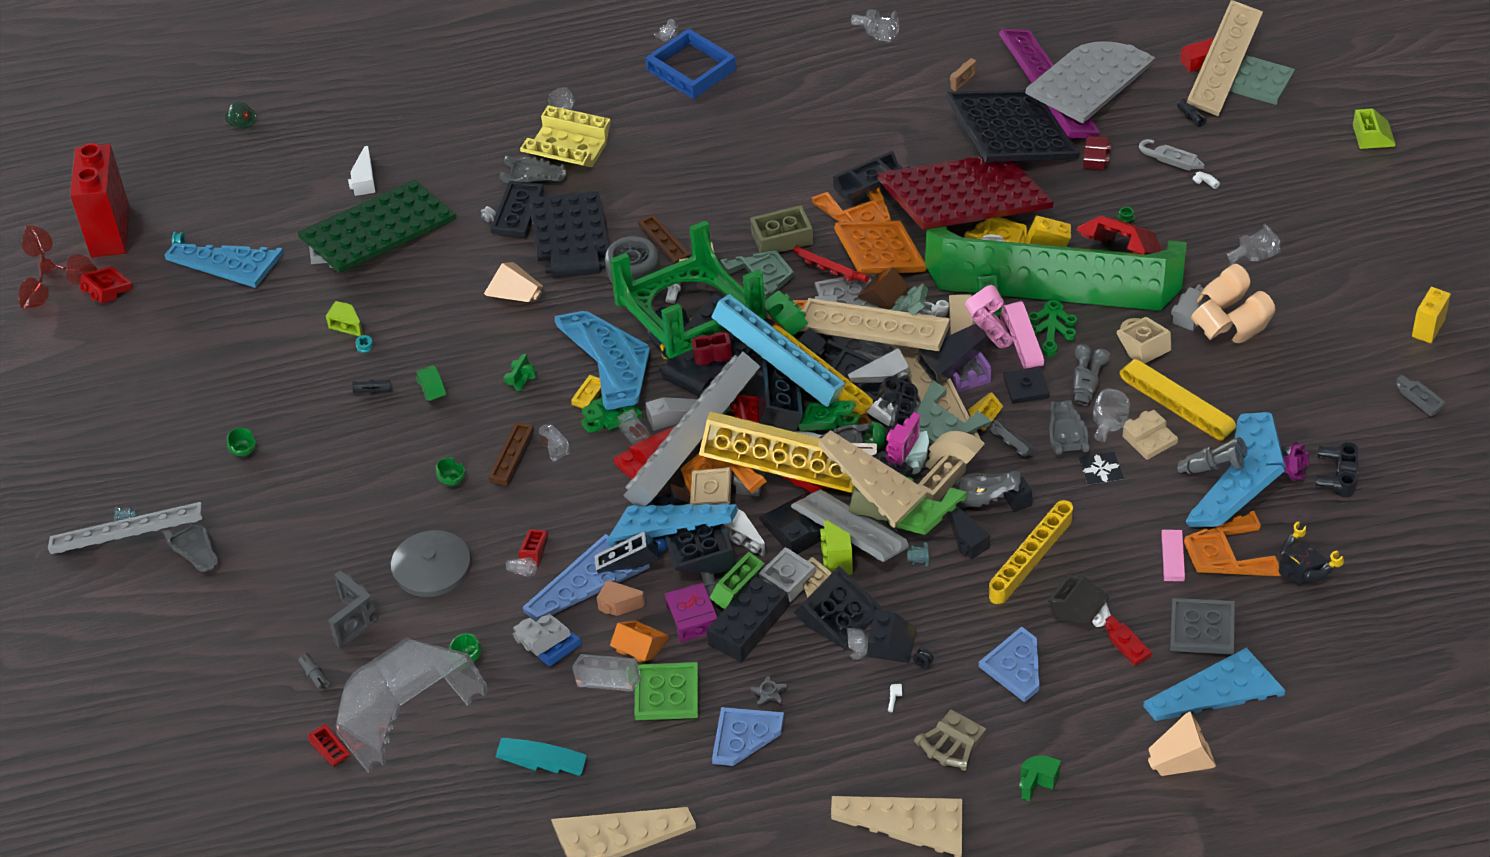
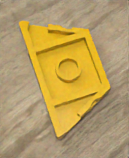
(1009, 230)

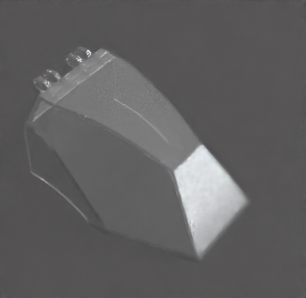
(388, 681)

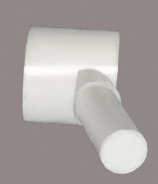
(895, 690)

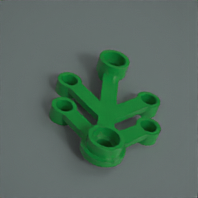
(1053, 309)

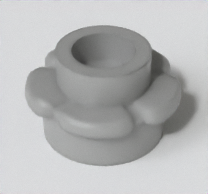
(488, 214)

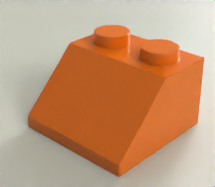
(638, 640)

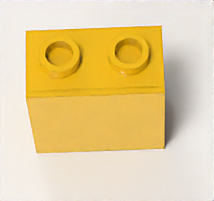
(1048, 232)
(1431, 315)

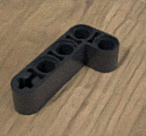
(897, 395)

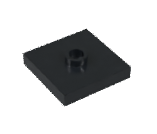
(1026, 385)

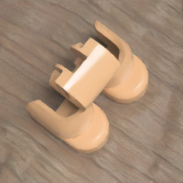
(1225, 291)

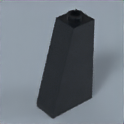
(954, 353)

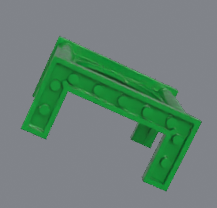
(703, 262)

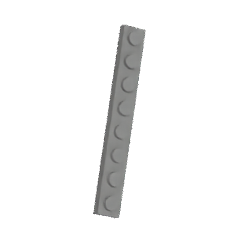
(125, 528)

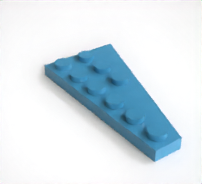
(229, 262)
(1218, 686)

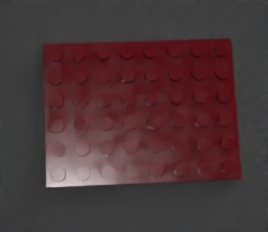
(964, 191)

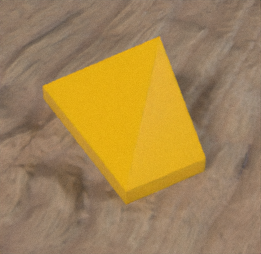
(988, 406)

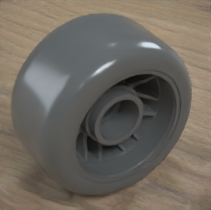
(642, 255)

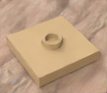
(711, 486)

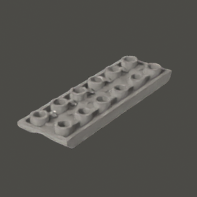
(863, 530)

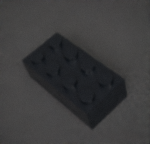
(777, 398)
(747, 619)

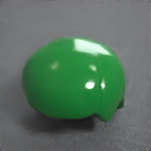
(876, 435)
(241, 442)
(450, 472)
(467, 644)

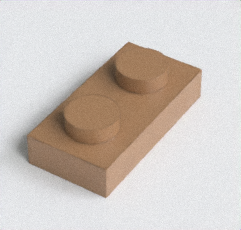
(963, 74)

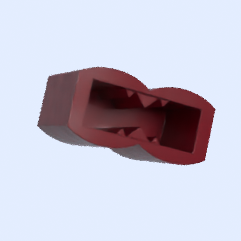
(1096, 152)
(711, 348)

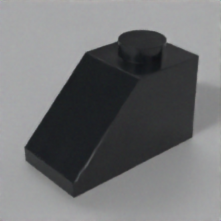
(1019, 499)

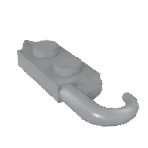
(1172, 156)

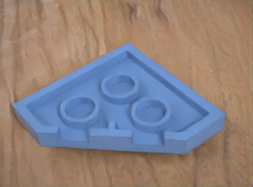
(1015, 664)
(743, 733)

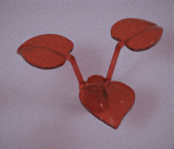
(36, 242)

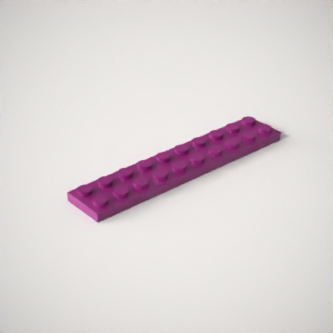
(1034, 64)

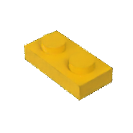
(587, 392)

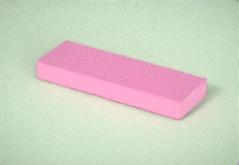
(1173, 555)

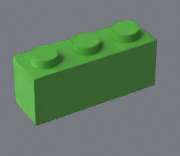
(736, 579)

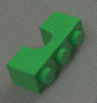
(786, 312)

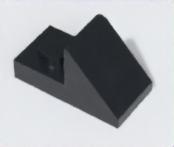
(677, 497)

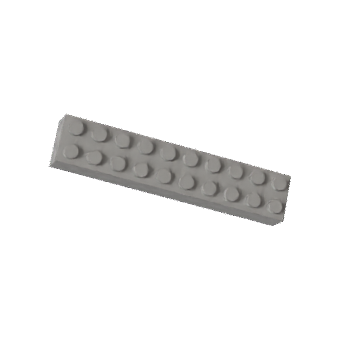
(689, 430)

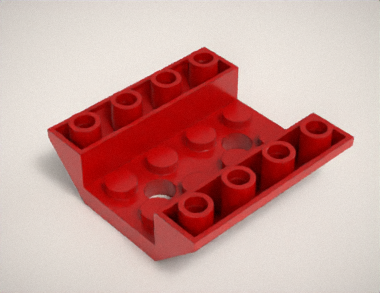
(1106, 228)

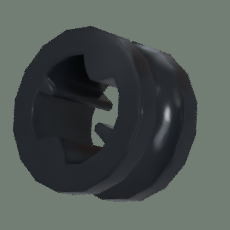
(923, 658)

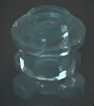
(124, 514)
(918, 554)

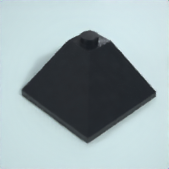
(792, 528)
(701, 549)
(837, 606)

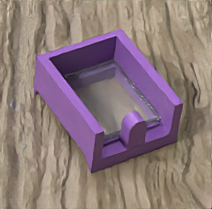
(973, 374)

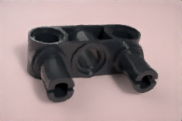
(1347, 469)

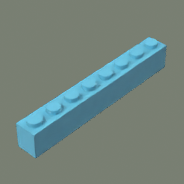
(778, 350)

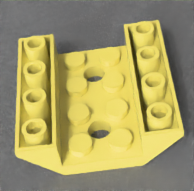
(570, 134)

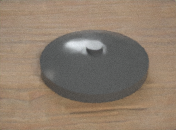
(431, 563)

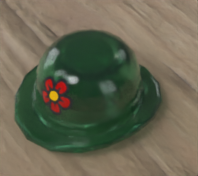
(240, 115)

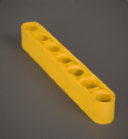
(849, 392)
(1178, 399)
(1030, 552)

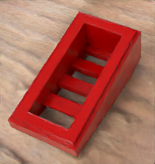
(533, 547)
(322, 731)

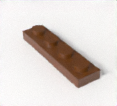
(663, 239)
(511, 453)

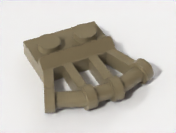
(957, 729)

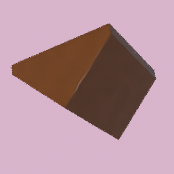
(885, 289)

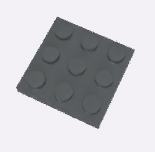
(1202, 626)

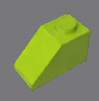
(344, 319)

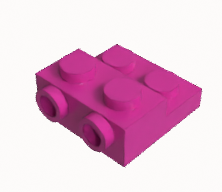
(903, 439)

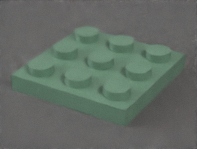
(1262, 80)

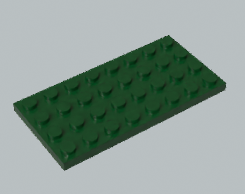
(376, 225)

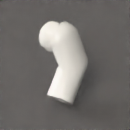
(1209, 179)
(1099, 619)

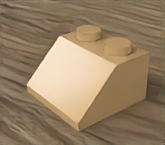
(1145, 340)

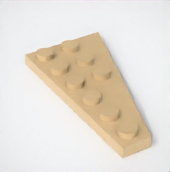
(875, 480)
(911, 820)
(620, 832)

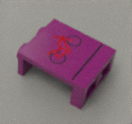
(691, 611)

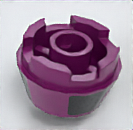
(1295, 460)

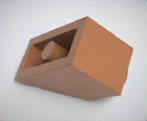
(619, 599)

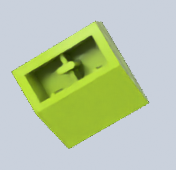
(1372, 129)
(836, 548)

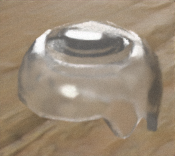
(668, 31)
(562, 98)
(858, 642)

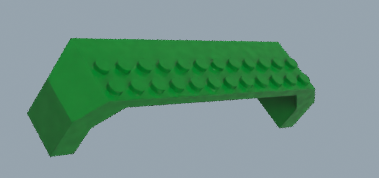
(1056, 271)

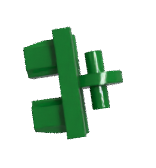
(521, 372)

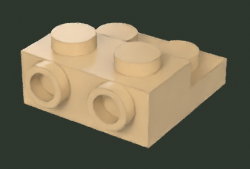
(1149, 434)

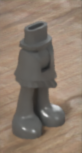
(1084, 379)
(1209, 459)

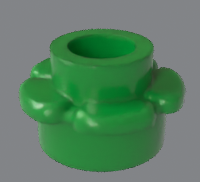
(1126, 214)

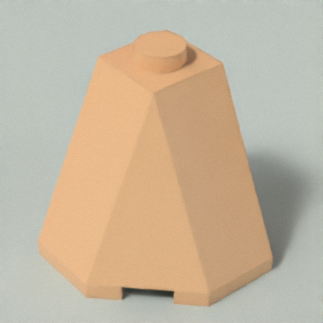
(514, 284)
(1181, 749)

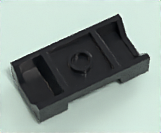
(864, 178)
(846, 361)

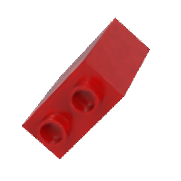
(100, 200)

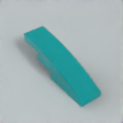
(542, 755)

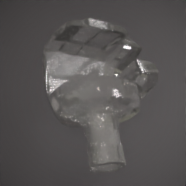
(879, 28)
(1257, 246)
(1107, 410)

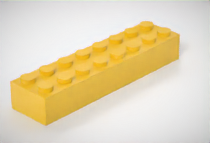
(771, 451)

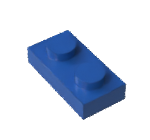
(560, 650)

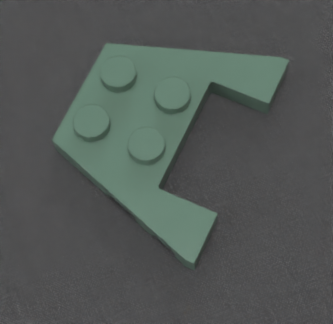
(771, 264)
(913, 301)
(939, 421)

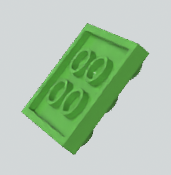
(667, 691)

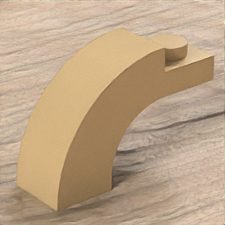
(955, 444)

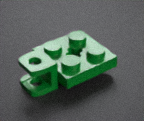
(600, 416)
(827, 418)

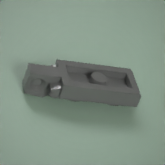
(1420, 395)
(1013, 438)

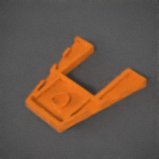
(871, 211)
(746, 475)
(1213, 554)

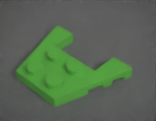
(930, 512)

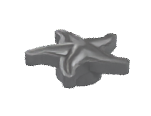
(769, 691)

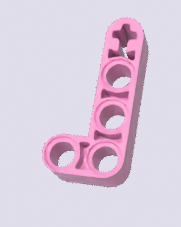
(982, 309)
(1017, 321)

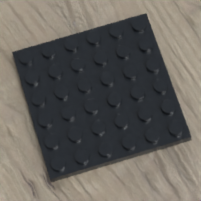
(1011, 126)

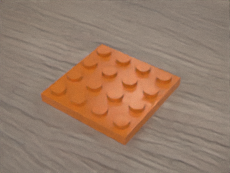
(879, 246)

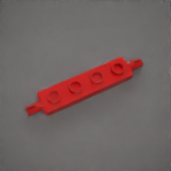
(835, 268)

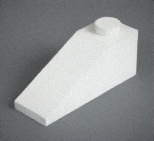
(362, 175)

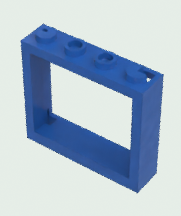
(656, 65)

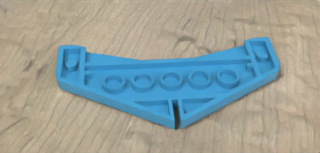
(619, 356)
(1238, 486)

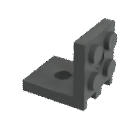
(356, 615)

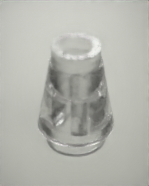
(523, 566)

